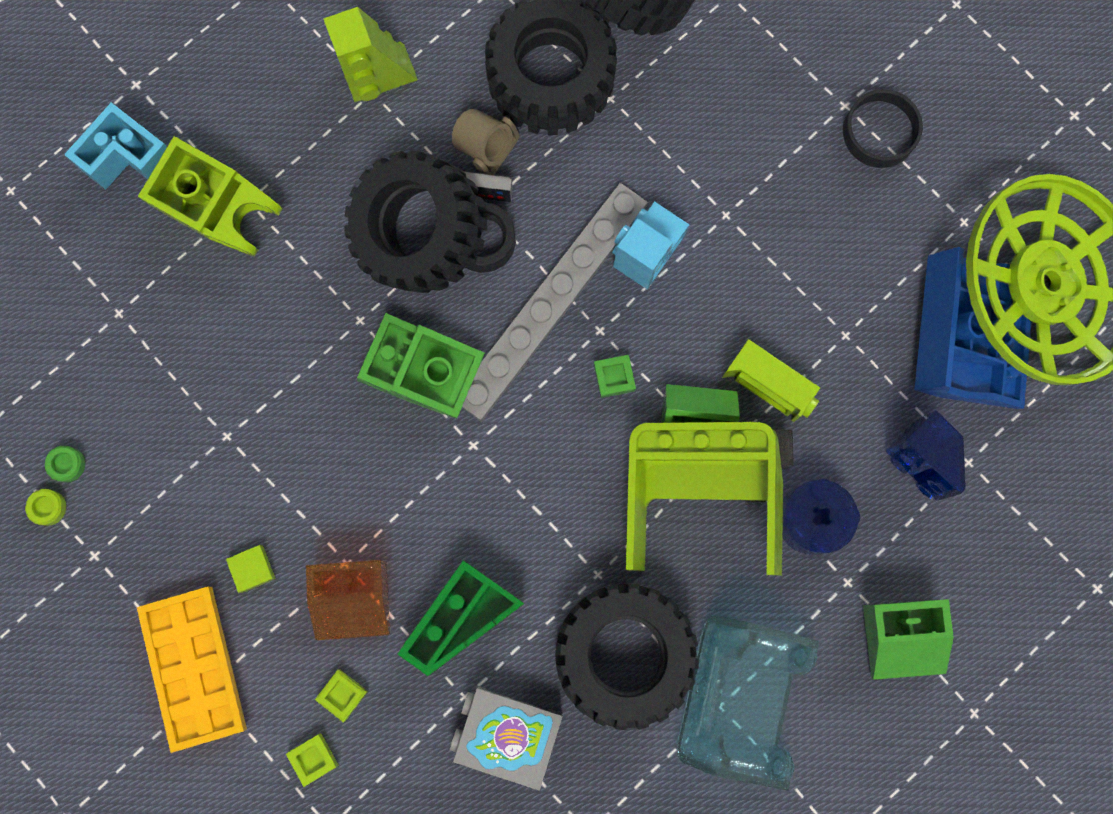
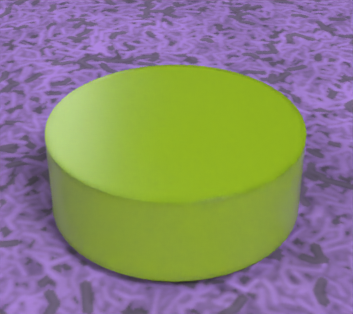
(45, 507)

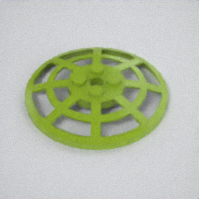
(1027, 275)

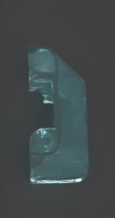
(741, 701)

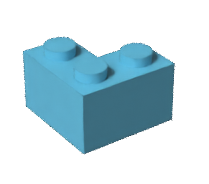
(112, 145)
(648, 244)

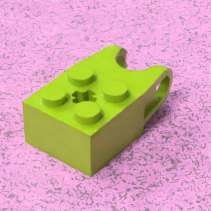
(217, 202)

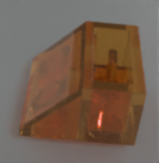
(348, 599)

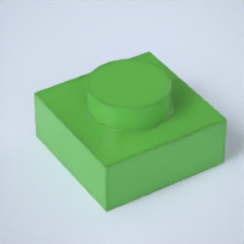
(614, 376)

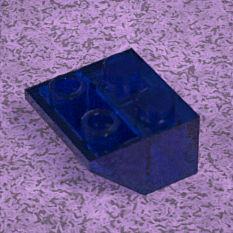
(932, 455)

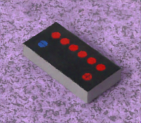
(492, 186)

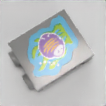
(506, 737)

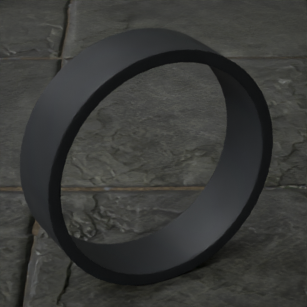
(901, 102)

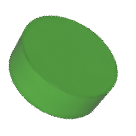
(65, 464)

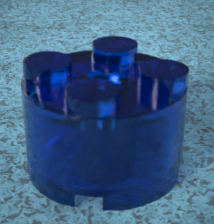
(838, 517)

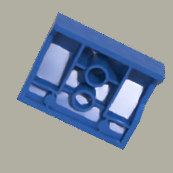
(953, 350)

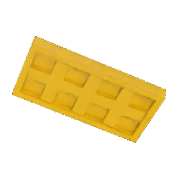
(191, 669)

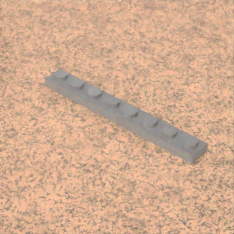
(551, 301)

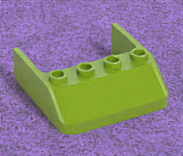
(704, 464)

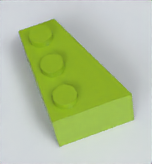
(368, 55)

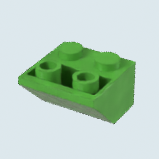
(908, 638)

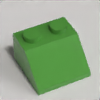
(699, 404)

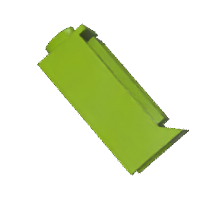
(773, 381)

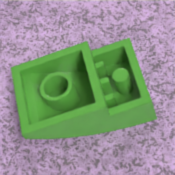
(420, 366)

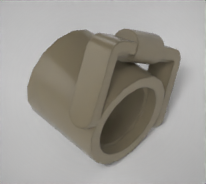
(484, 139)

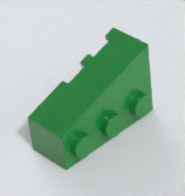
(457, 618)

